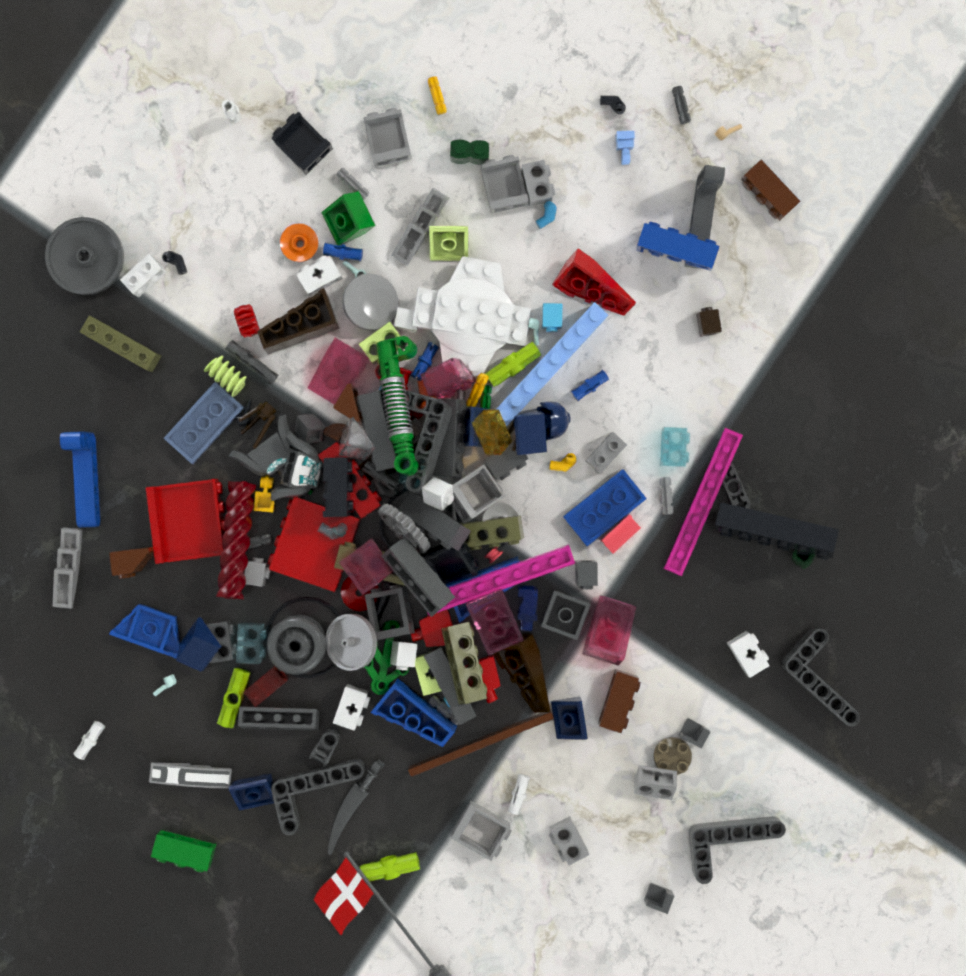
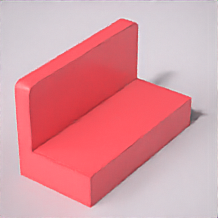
(620, 533)

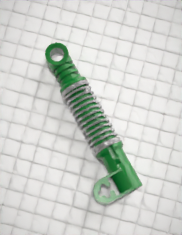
(395, 404)

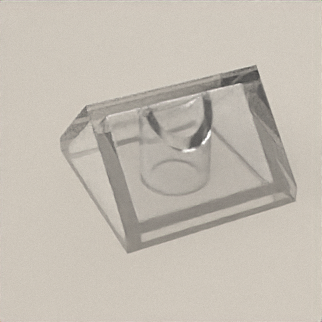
(355, 442)

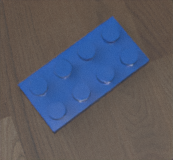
(604, 507)

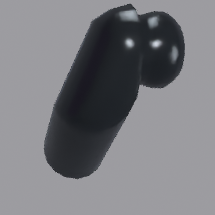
(614, 102)

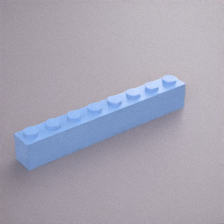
(551, 363)

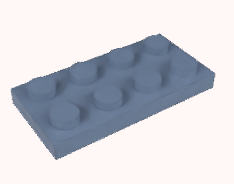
(204, 423)

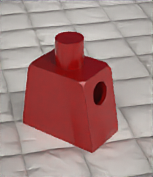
(431, 630)
(489, 677)

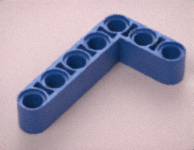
(85, 476)

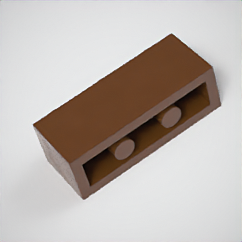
(770, 190)
(619, 701)

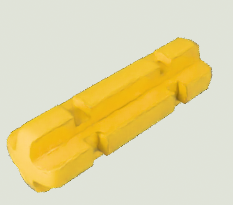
(437, 95)
(477, 390)

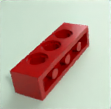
(372, 501)

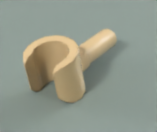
(722, 133)

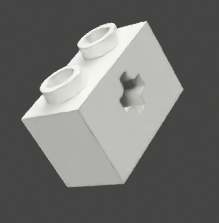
(313, 284)
(739, 647)
(344, 716)

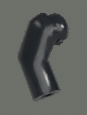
(175, 259)

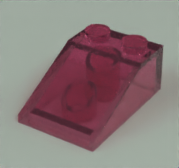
(337, 369)
(494, 621)
(609, 630)

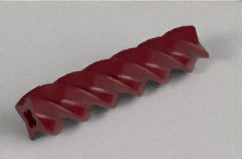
(235, 540)

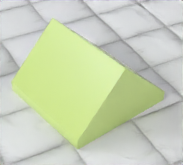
(448, 242)

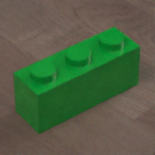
(183, 851)

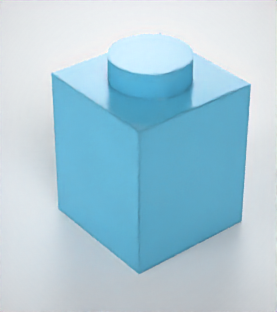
(552, 317)

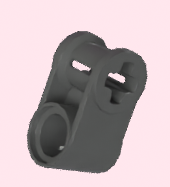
(324, 750)

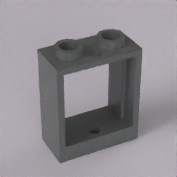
(405, 610)

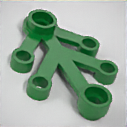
(384, 662)

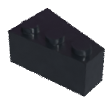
(337, 487)

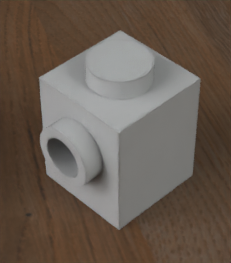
(257, 572)

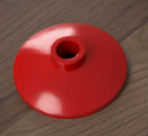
(351, 599)

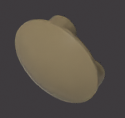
(673, 755)

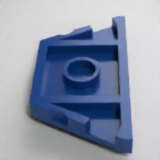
(150, 629)

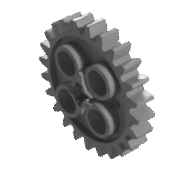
(404, 527)

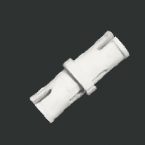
(233, 111)
(89, 740)
(519, 794)

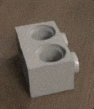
(533, 183)
(606, 452)
(655, 782)
(572, 839)

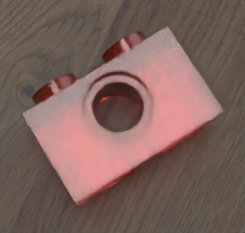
(265, 686)

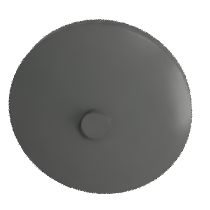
(84, 256)

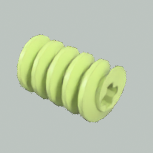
(226, 375)

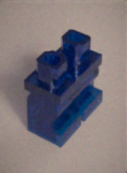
(527, 606)

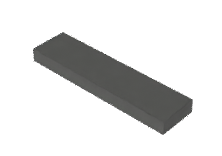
(441, 670)

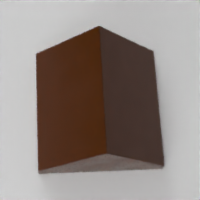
(347, 403)

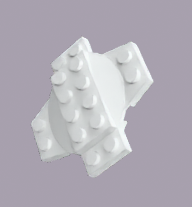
(472, 314)

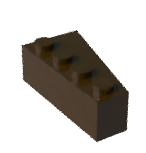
(300, 324)

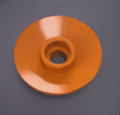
(292, 236)

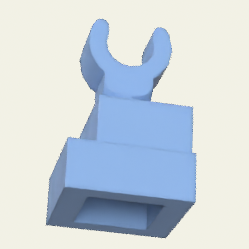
(625, 142)

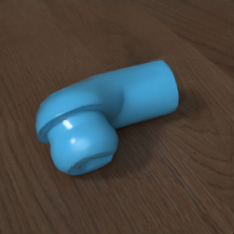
(549, 215)

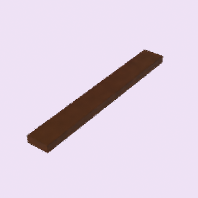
(480, 743)

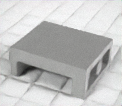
(387, 137)
(504, 184)

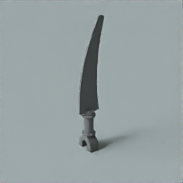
(351, 803)

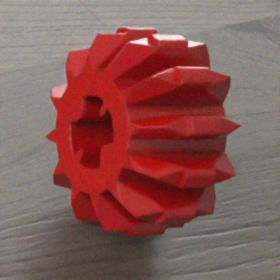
(246, 320)

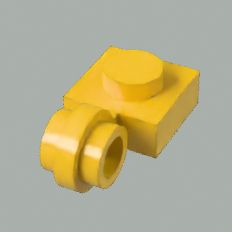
(263, 499)

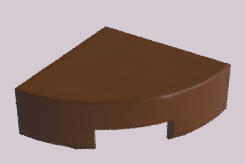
(334, 431)

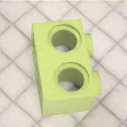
(376, 337)

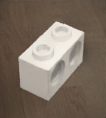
(143, 275)

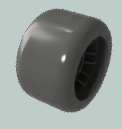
(307, 633)

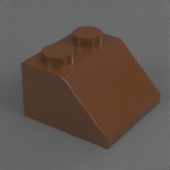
(128, 562)

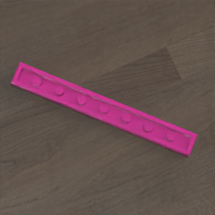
(703, 501)
(510, 575)

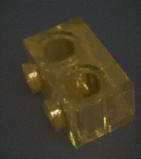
(492, 432)

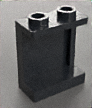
(301, 143)
(452, 563)

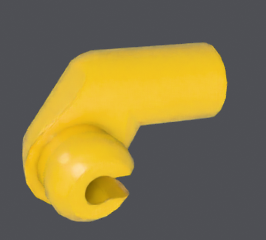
(565, 464)

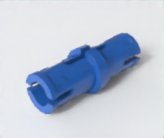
(343, 252)
(424, 361)
(590, 385)

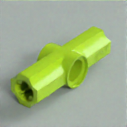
(513, 364)
(230, 709)
(391, 867)

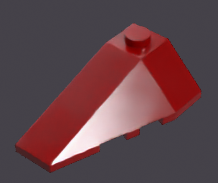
(588, 280)

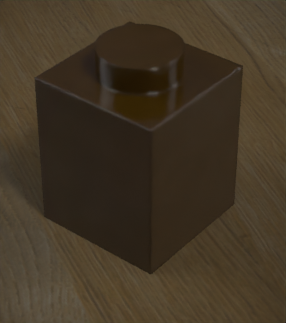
(708, 322)

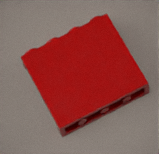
(186, 520)
(305, 551)

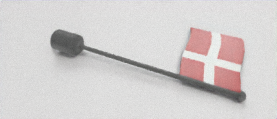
(346, 896)

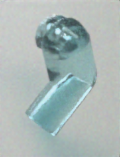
(335, 532)

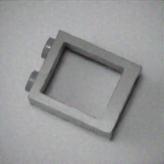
(493, 489)
(503, 834)

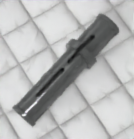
(248, 359)

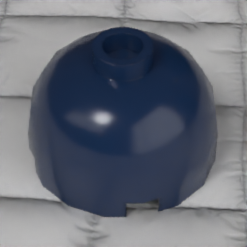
(556, 419)

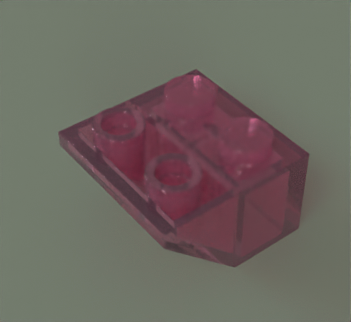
(448, 378)
(366, 566)

